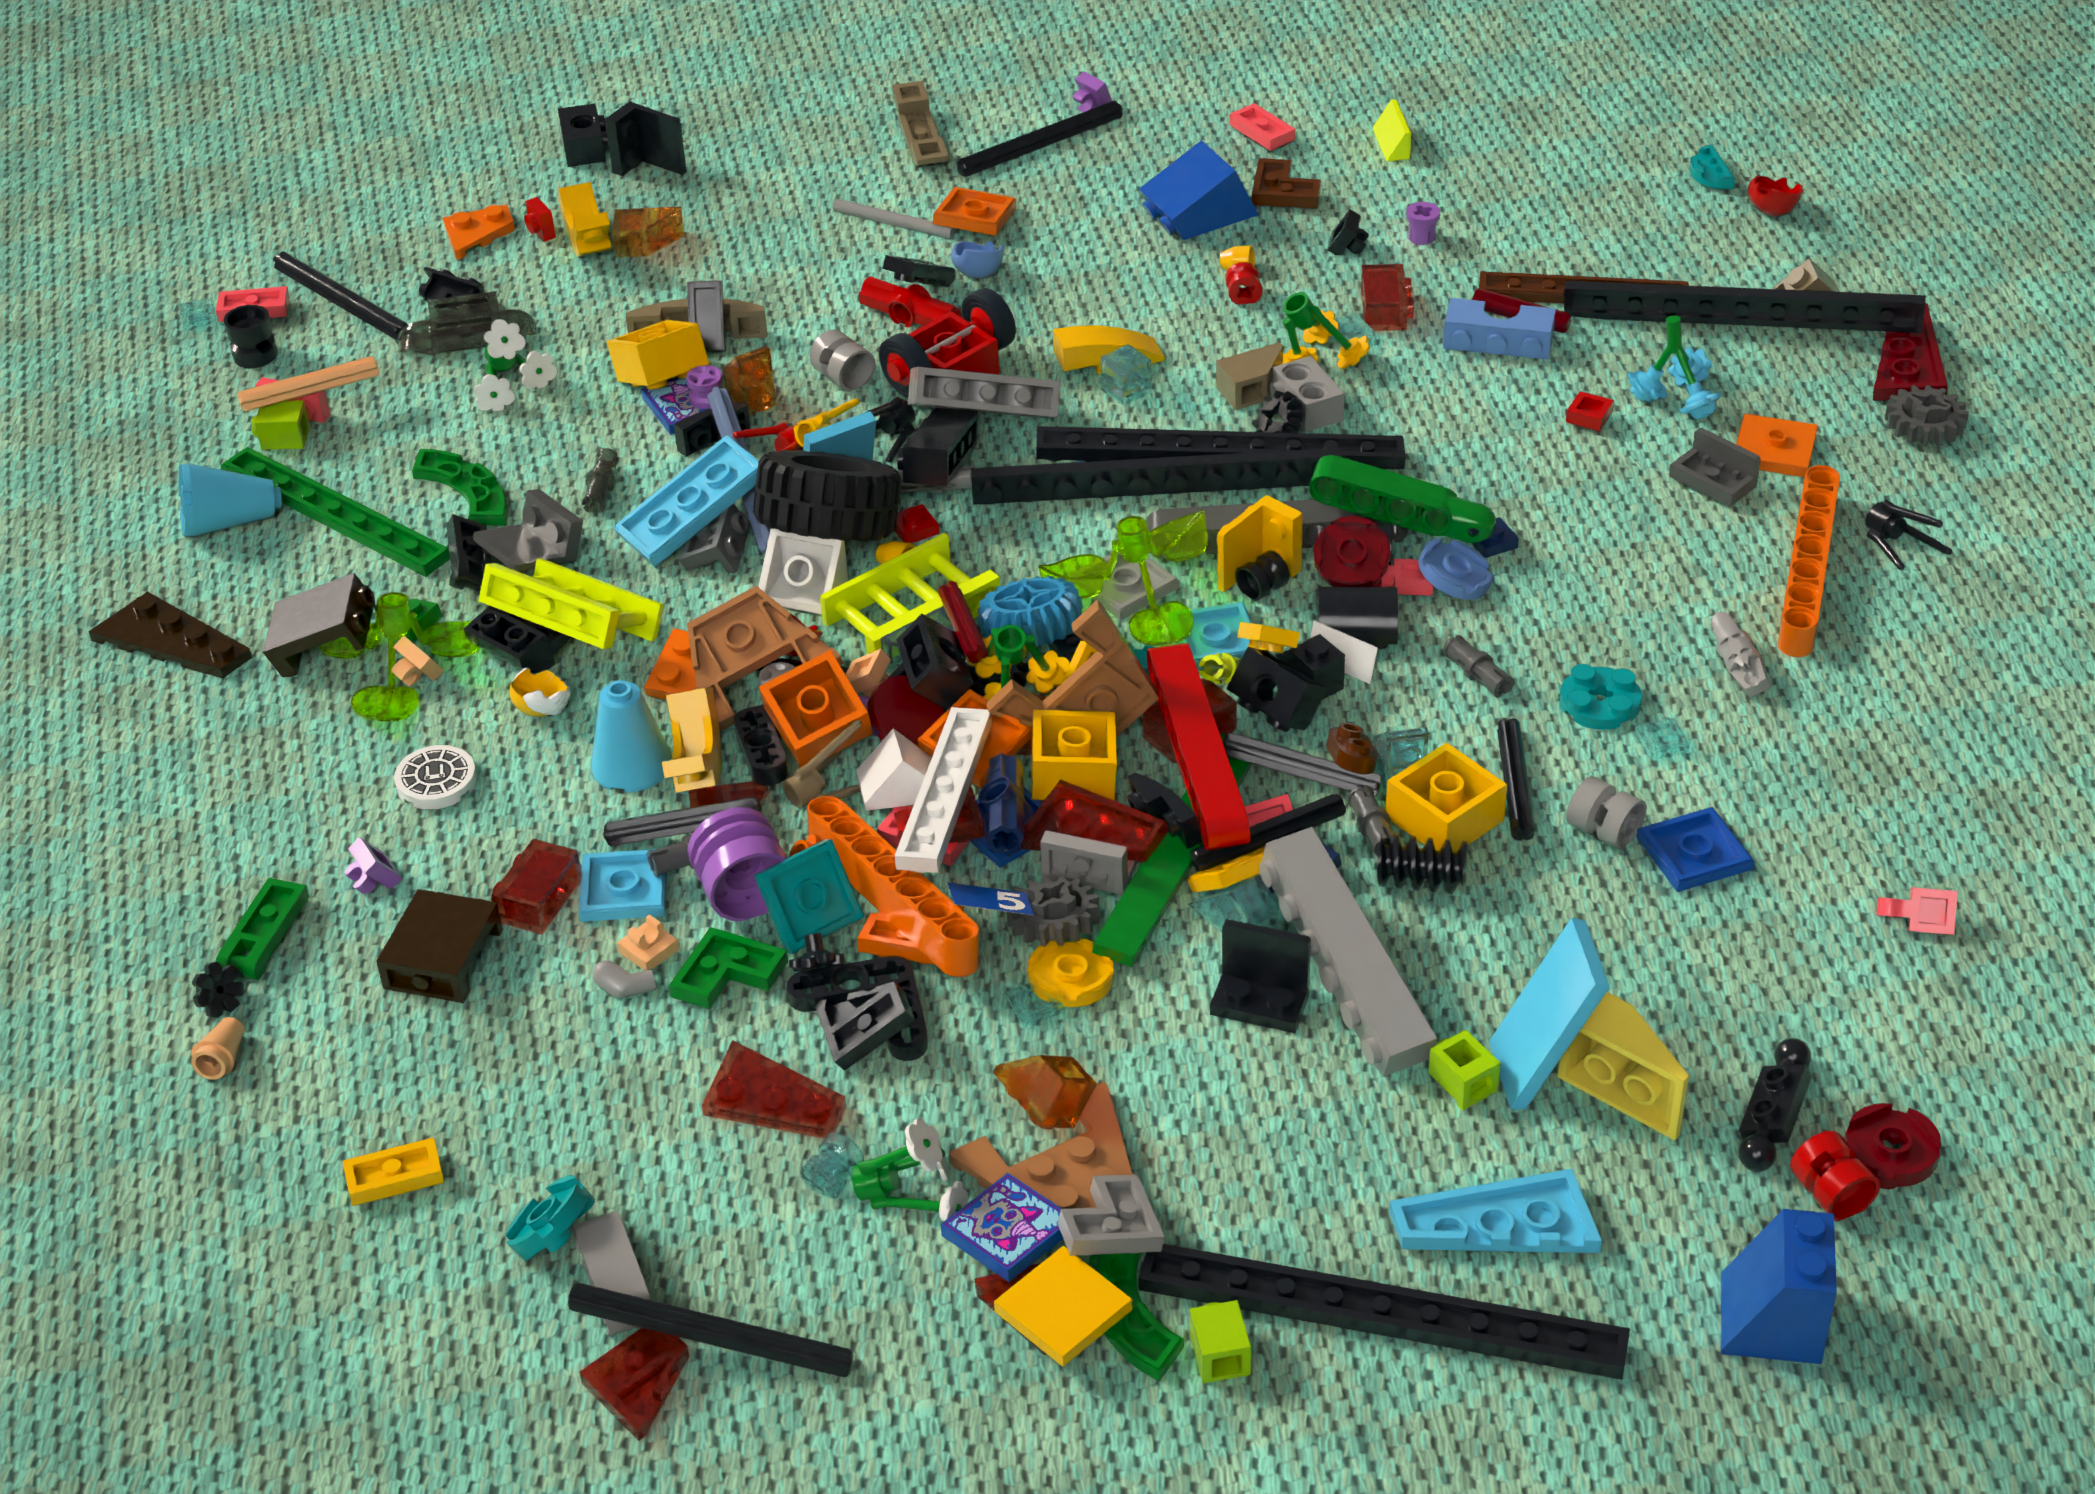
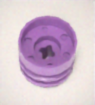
(726, 856)

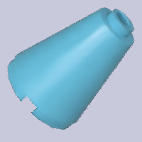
(223, 499)
(627, 740)

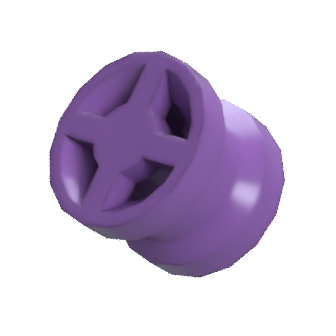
(701, 381)

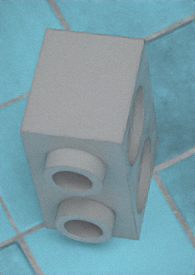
(1313, 386)

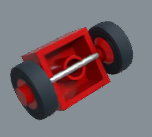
(952, 341)

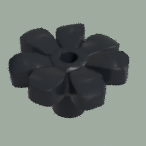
(815, 955)
(217, 990)

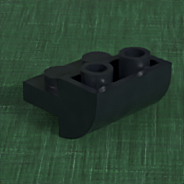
(1360, 612)
(515, 639)

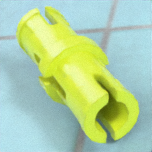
(1213, 667)

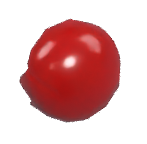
(1773, 196)

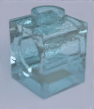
(1126, 375)

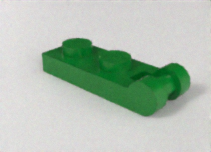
(263, 927)

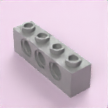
(984, 392)

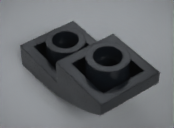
(701, 429)
(1164, 804)

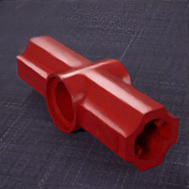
(903, 304)

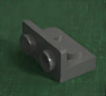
(719, 540)

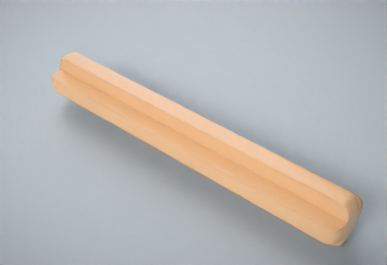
(308, 383)

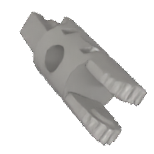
(1739, 655)

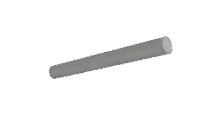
(892, 218)

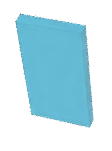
(689, 501)
(1549, 1013)

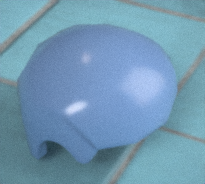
(977, 260)

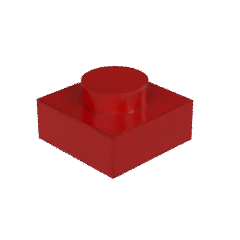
(539, 219)
(1589, 411)
(915, 524)

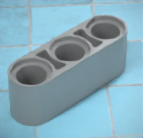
(610, 1260)

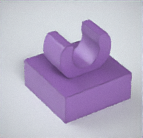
(1091, 92)
(371, 867)

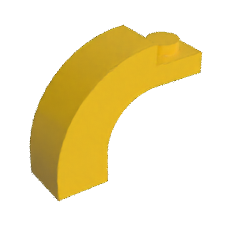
(583, 222)
(696, 740)

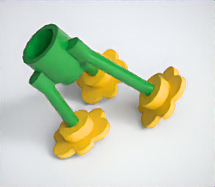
(1318, 328)
(1009, 647)

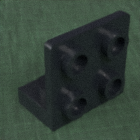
(646, 136)
(1263, 976)

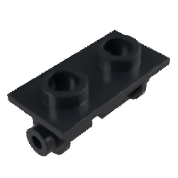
(445, 284)

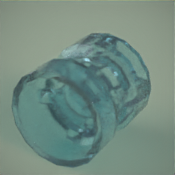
(829, 1169)

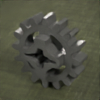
(1926, 415)
(1059, 911)

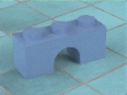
(1523, 335)

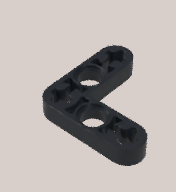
(769, 746)
(861, 971)

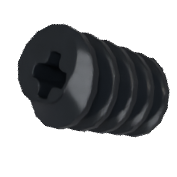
(1421, 864)

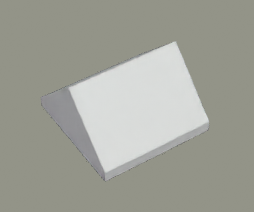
(802, 569)
(892, 773)

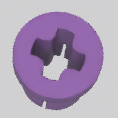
(1422, 222)

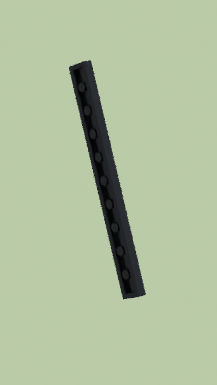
(1746, 306)
(1124, 444)
(1146, 476)
(1388, 1310)

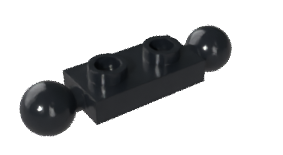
(1775, 1104)

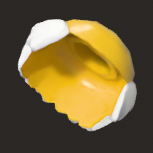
(539, 693)

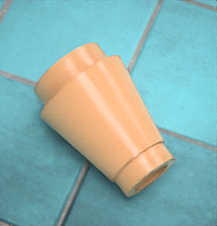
(218, 1049)

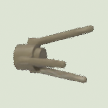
(808, 782)

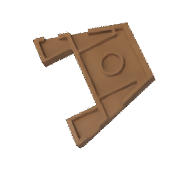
(743, 638)
(1105, 683)
(1065, 1170)

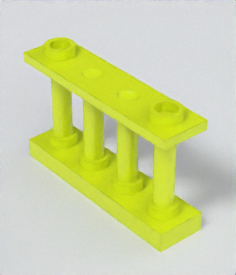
(894, 575)
(571, 603)

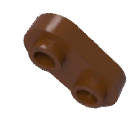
(1352, 749)

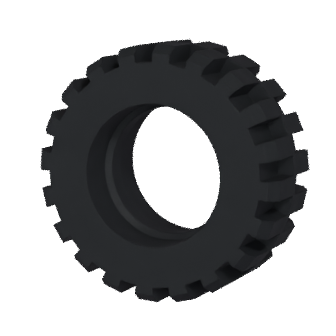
(826, 495)

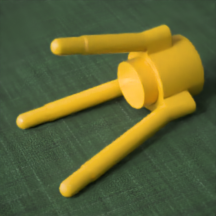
(820, 421)

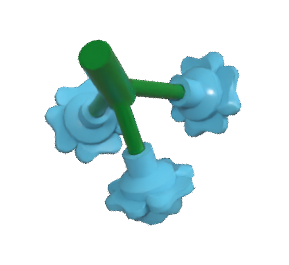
(1688, 368)

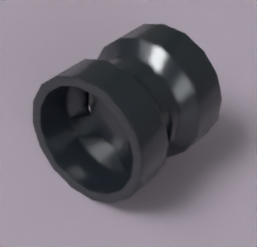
(1265, 574)

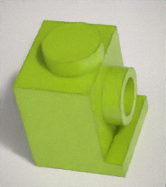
(1464, 1069)

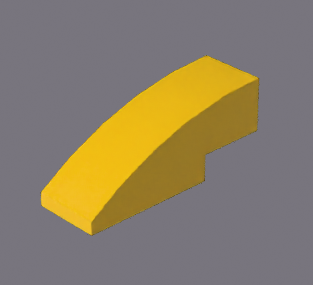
(1085, 345)

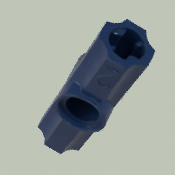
(1004, 804)

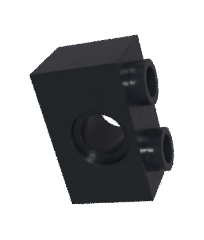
(583, 134)
(934, 661)
(1296, 693)

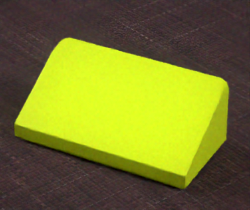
(1393, 133)

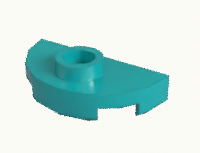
(1710, 169)

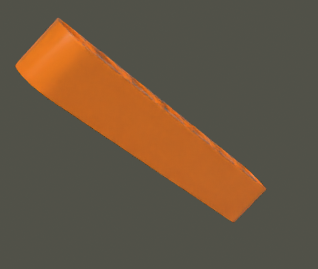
(1809, 561)
(900, 895)

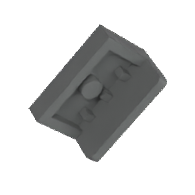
(1717, 468)

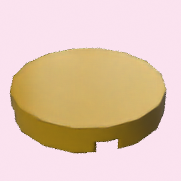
(1070, 981)

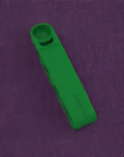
(1384, 496)

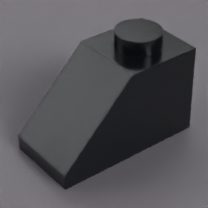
(1319, 661)

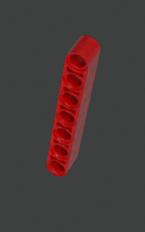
(1198, 747)

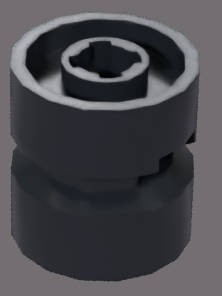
(250, 336)

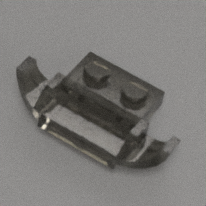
(460, 324)

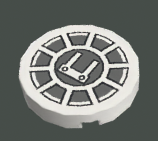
(435, 776)

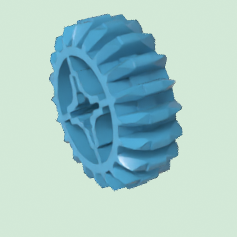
(1036, 605)

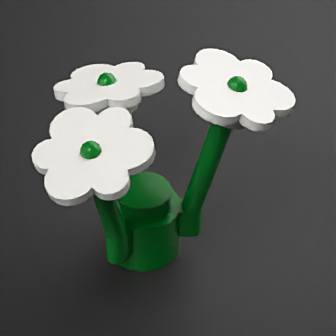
(502, 356)
(879, 1176)

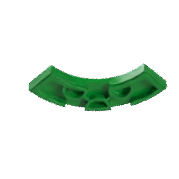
(472, 481)
(1138, 1334)

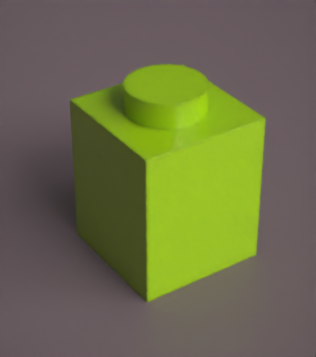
(281, 425)
(1220, 1341)

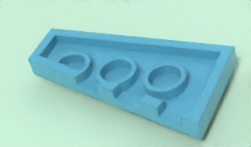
(1507, 1215)

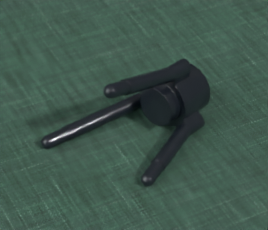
(894, 419)
(1888, 521)

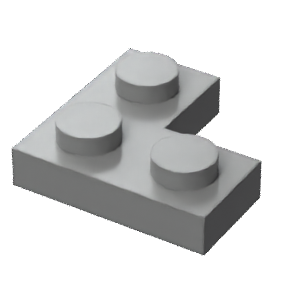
(1118, 1223)

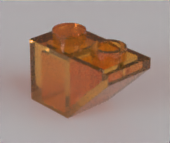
(646, 230)
(751, 380)
(1048, 1088)

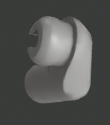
(620, 982)

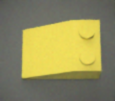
(1627, 1067)

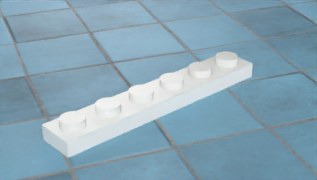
(943, 790)

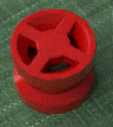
(1247, 275)

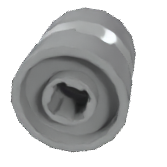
(842, 360)
(1602, 810)

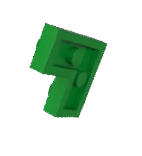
(723, 958)

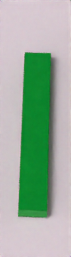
(343, 514)
(1150, 892)

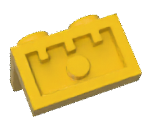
(1257, 530)

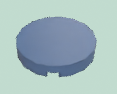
(1455, 569)

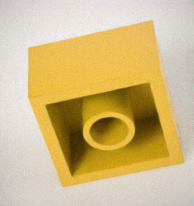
(657, 353)
(1075, 749)
(1446, 798)

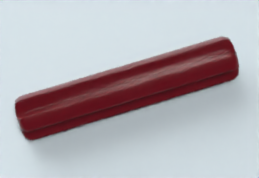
(1510, 307)
(962, 622)

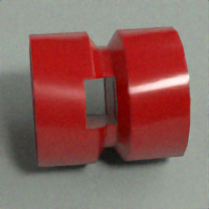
(1834, 1175)

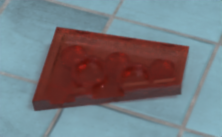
(1094, 817)
(771, 1095)

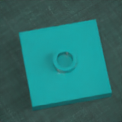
(808, 895)

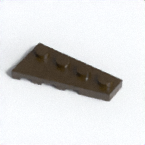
(171, 634)

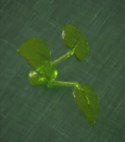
(1176, 540)
(394, 621)

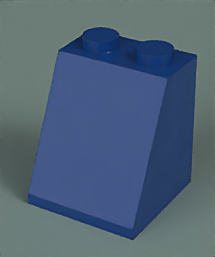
(1197, 194)
(1781, 1290)

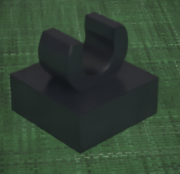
(1348, 235)

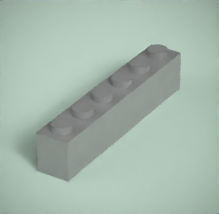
(1347, 952)

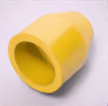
(1235, 255)
(891, 550)

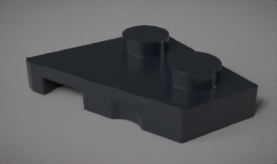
(863, 1021)

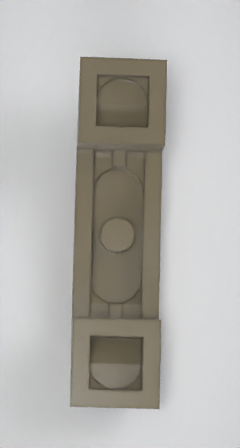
(917, 124)
(740, 317)

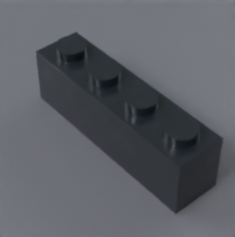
(939, 447)

